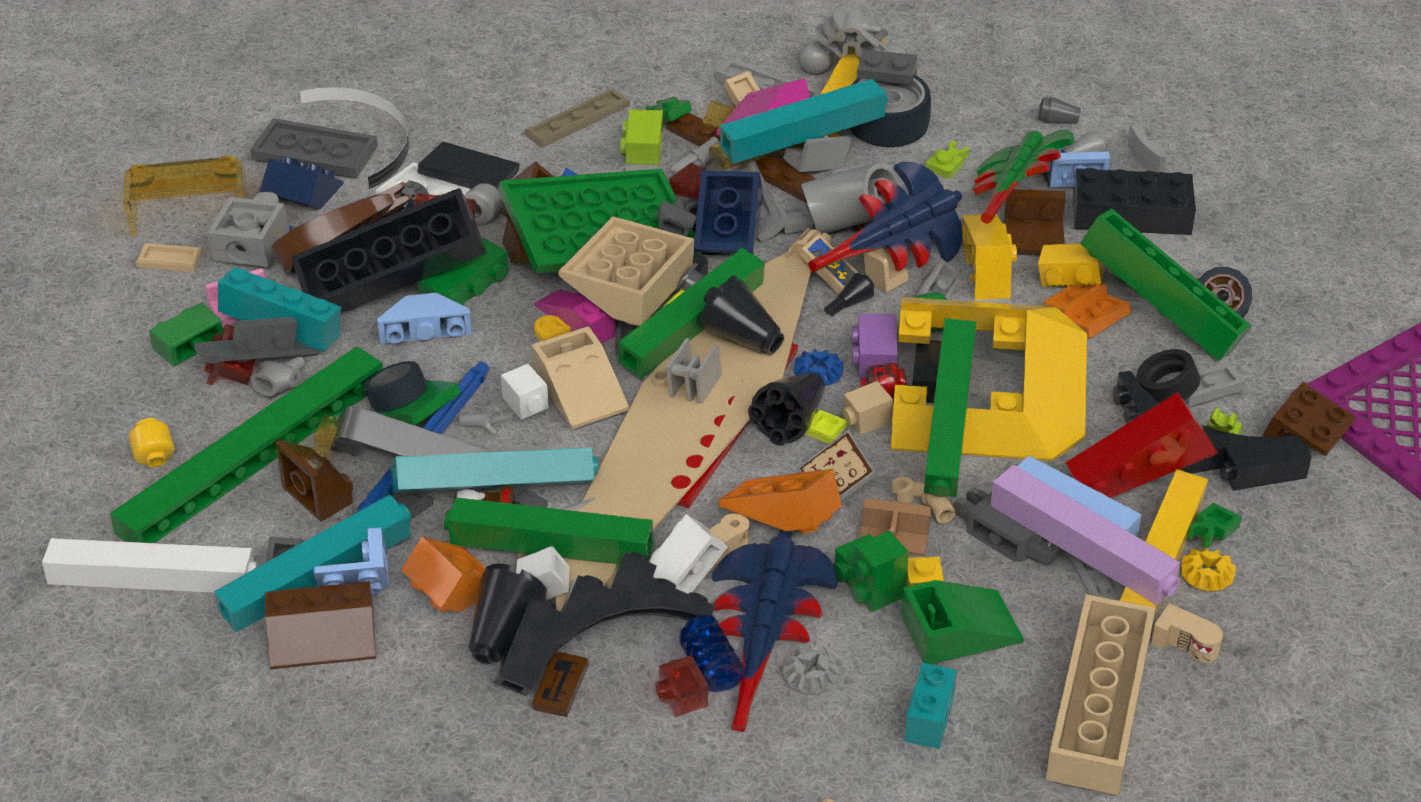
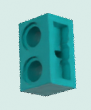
(930, 705)

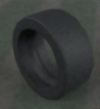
(1163, 364)

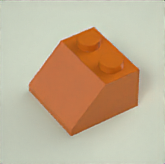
(445, 574)

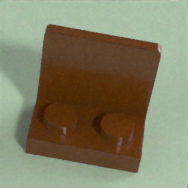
(1034, 219)
(1311, 417)

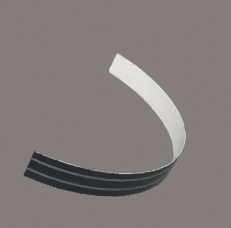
(336, 93)

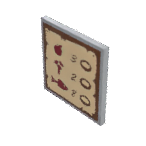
(847, 460)

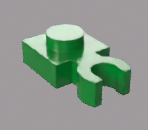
(672, 108)
(1214, 523)

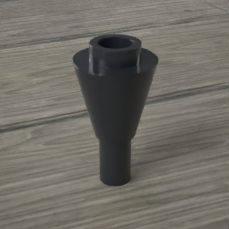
(855, 291)

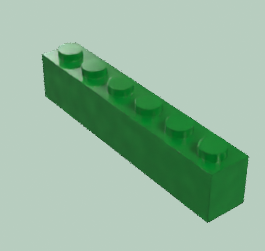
(1165, 284)

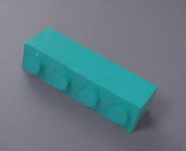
(255, 297)

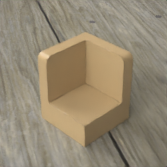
(882, 270)

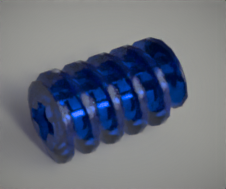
(712, 653)

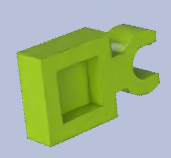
(947, 162)
(1225, 422)

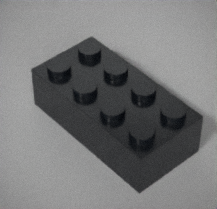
(1144, 199)

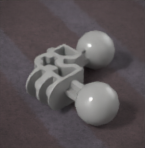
(838, 34)

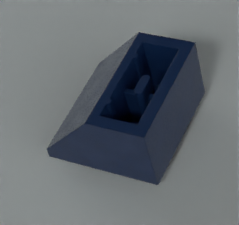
(300, 182)

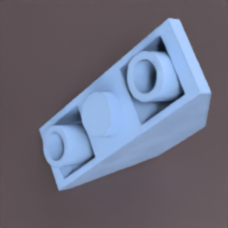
(423, 318)

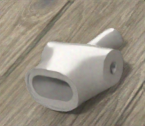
(277, 377)

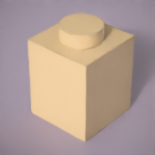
(868, 408)

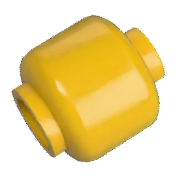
(150, 442)

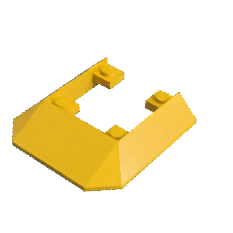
(1034, 423)

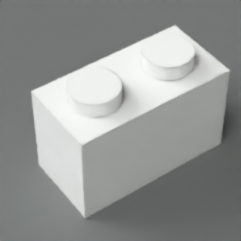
(687, 554)

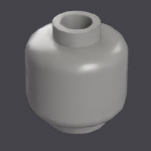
(488, 203)

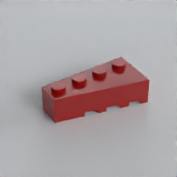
(1143, 449)

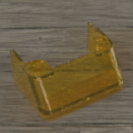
(181, 179)

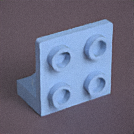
(1063, 169)
(372, 569)

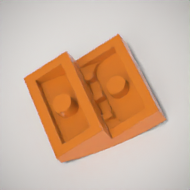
(1089, 307)

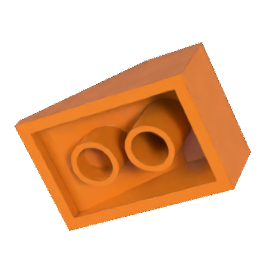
(787, 500)

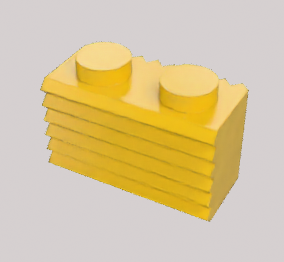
(1069, 265)

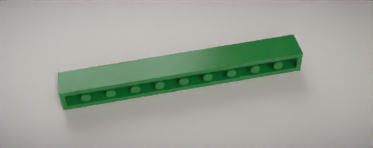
(243, 450)

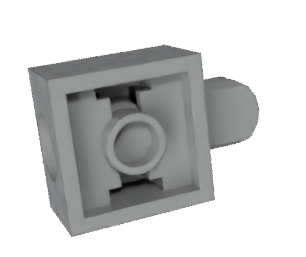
(248, 230)

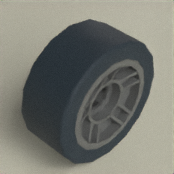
(395, 386)

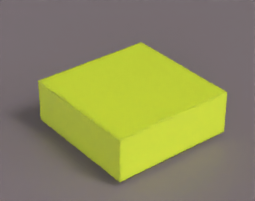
(826, 427)

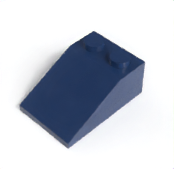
(728, 211)

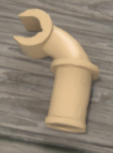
(907, 490)

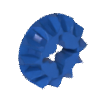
(829, 373)

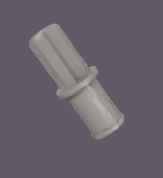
(699, 156)

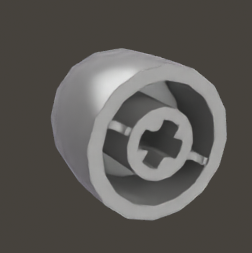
(835, 197)

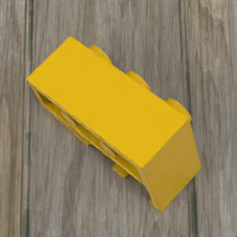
(991, 255)

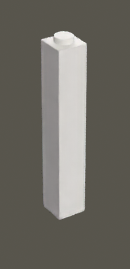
(144, 565)

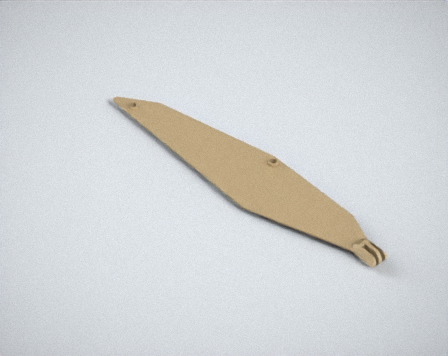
(667, 430)

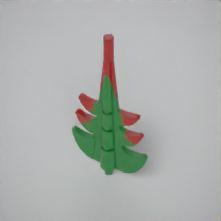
(1014, 163)

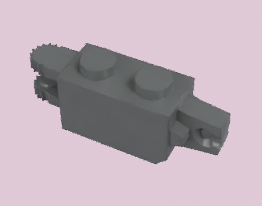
(1001, 531)

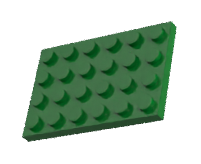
(565, 212)

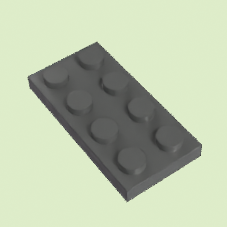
(322, 146)

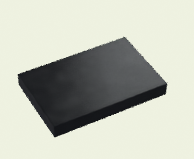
(466, 166)

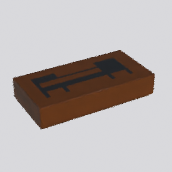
(560, 684)

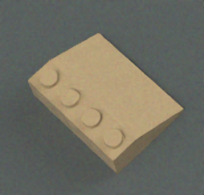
(629, 268)

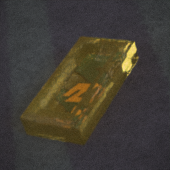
(325, 435)

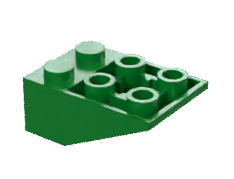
(956, 620)

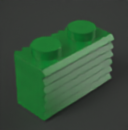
(177, 336)

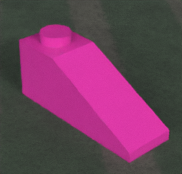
(578, 313)

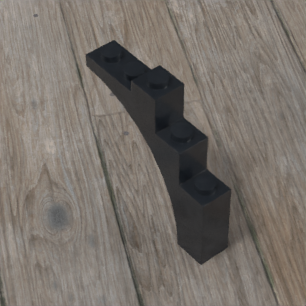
(1240, 458)
(588, 603)

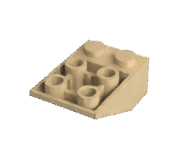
(579, 377)

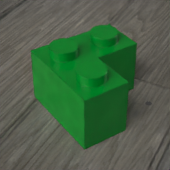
(873, 569)

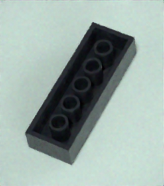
(391, 252)

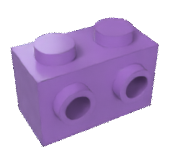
(875, 340)

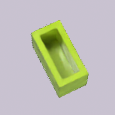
(642, 137)

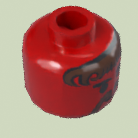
(887, 376)

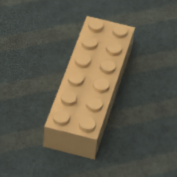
(1100, 695)

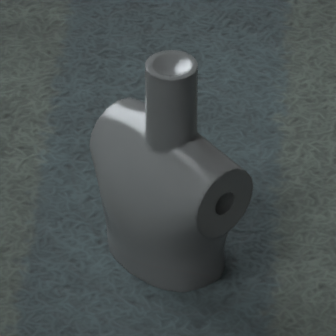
(674, 217)

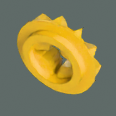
(1206, 578)

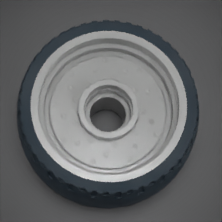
(905, 115)

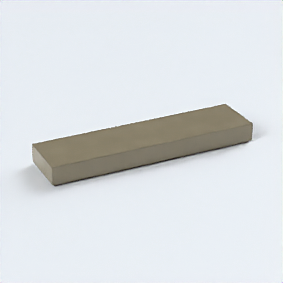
(577, 118)

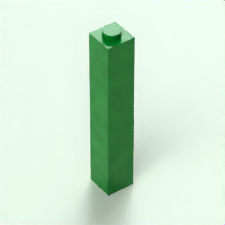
(669, 327)
(950, 408)
(536, 528)

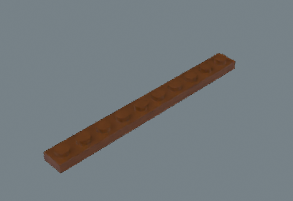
(772, 169)

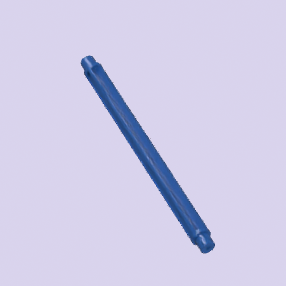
(437, 423)

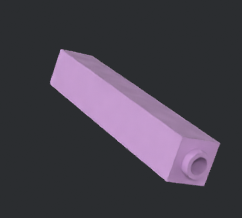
(1085, 535)

